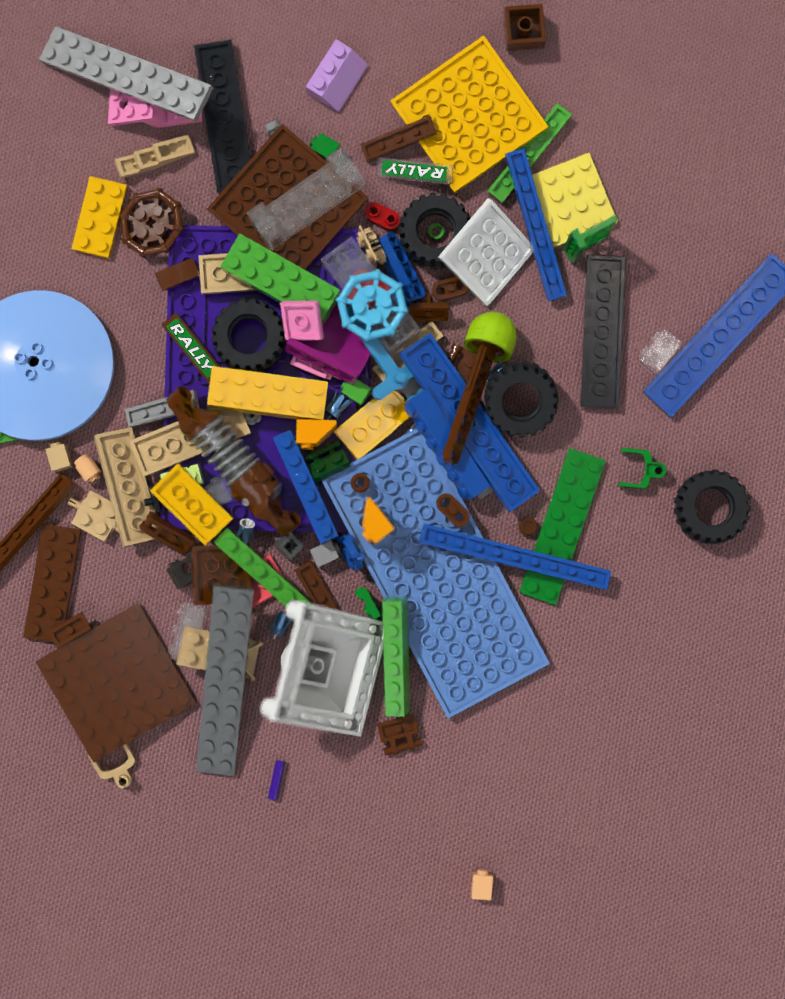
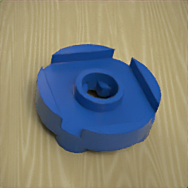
(349, 552)

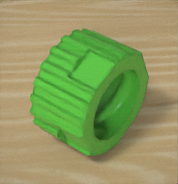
(434, 225)

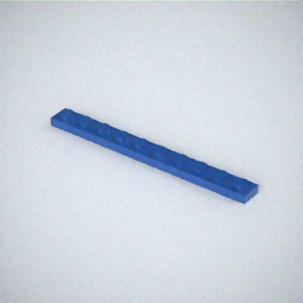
(515, 556)

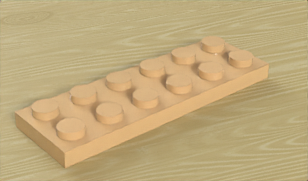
(169, 446)
(125, 484)

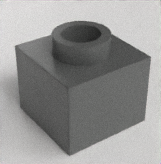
(293, 548)

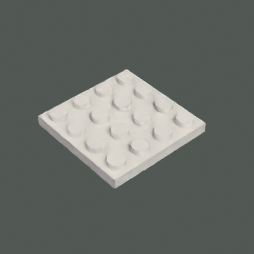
(487, 252)

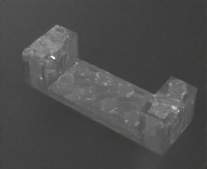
(307, 200)
(350, 260)

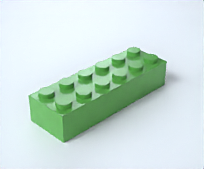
(277, 276)

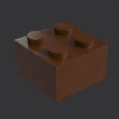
(524, 27)

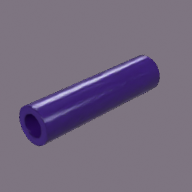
(276, 780)

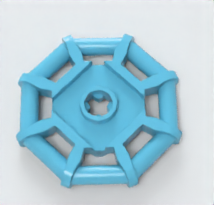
(368, 294)

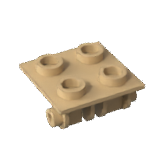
(363, 239)

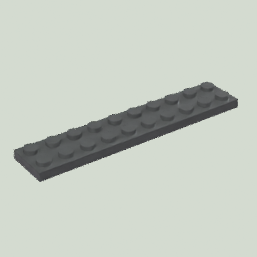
(224, 679)

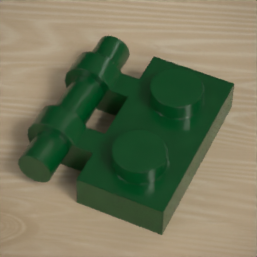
(328, 465)

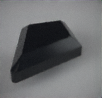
(157, 505)

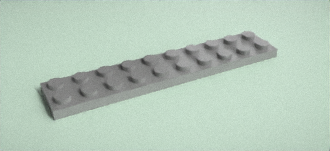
(126, 74)

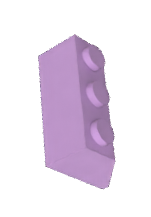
(336, 76)

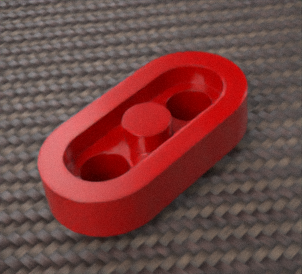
(381, 216)

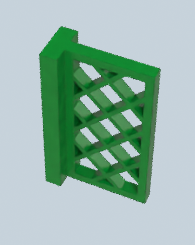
(579, 242)

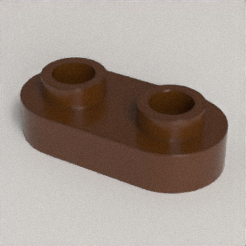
(449, 286)
(453, 508)

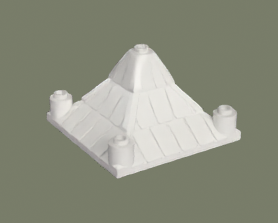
(327, 670)

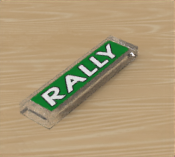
(415, 171)

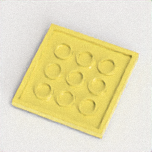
(571, 198)

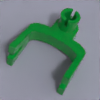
(649, 469)

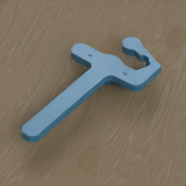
(395, 377)

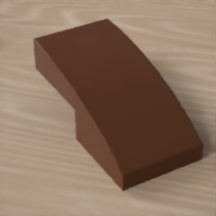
(177, 274)

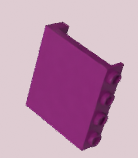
(337, 353)

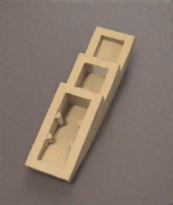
(154, 157)

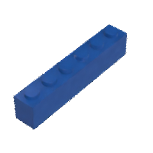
(436, 429)
(305, 487)

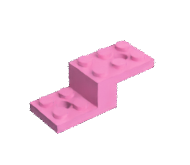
(139, 111)

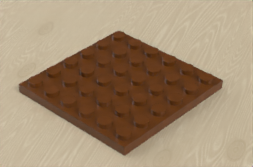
(268, 175)
(115, 682)

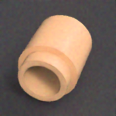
(87, 469)

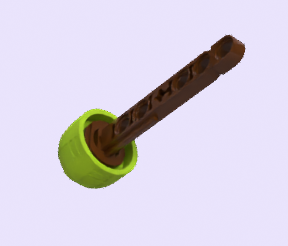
(491, 339)

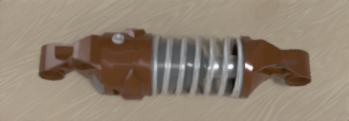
(248, 477)

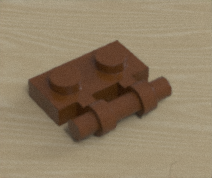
(396, 729)

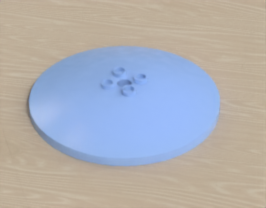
(71, 371)

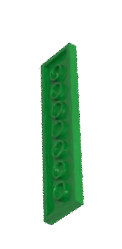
(564, 520)

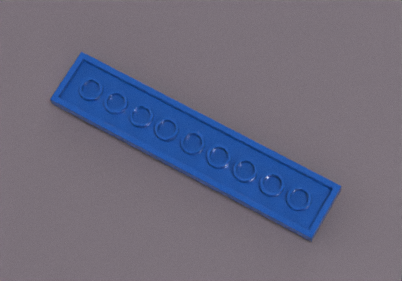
(719, 337)
(484, 441)

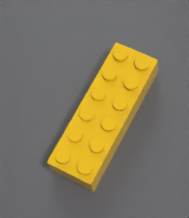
(267, 394)

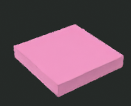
(302, 320)

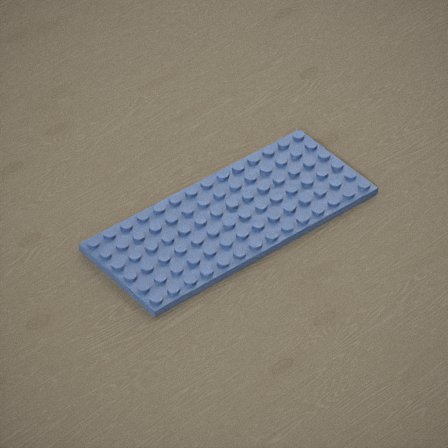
(459, 605)

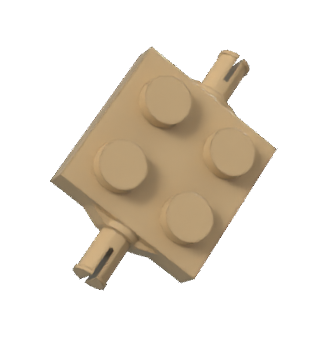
(94, 516)

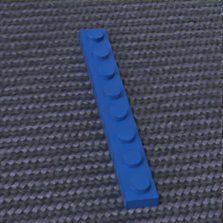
(535, 224)

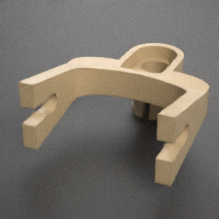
(118, 772)

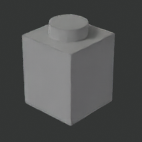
(325, 553)

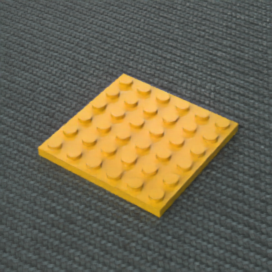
(475, 111)

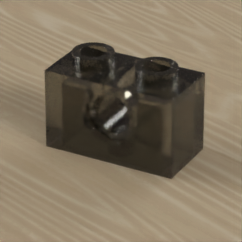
(177, 573)

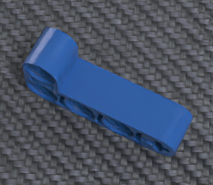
(400, 268)

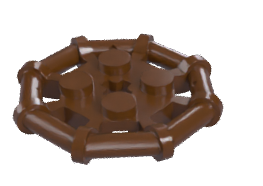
(142, 218)

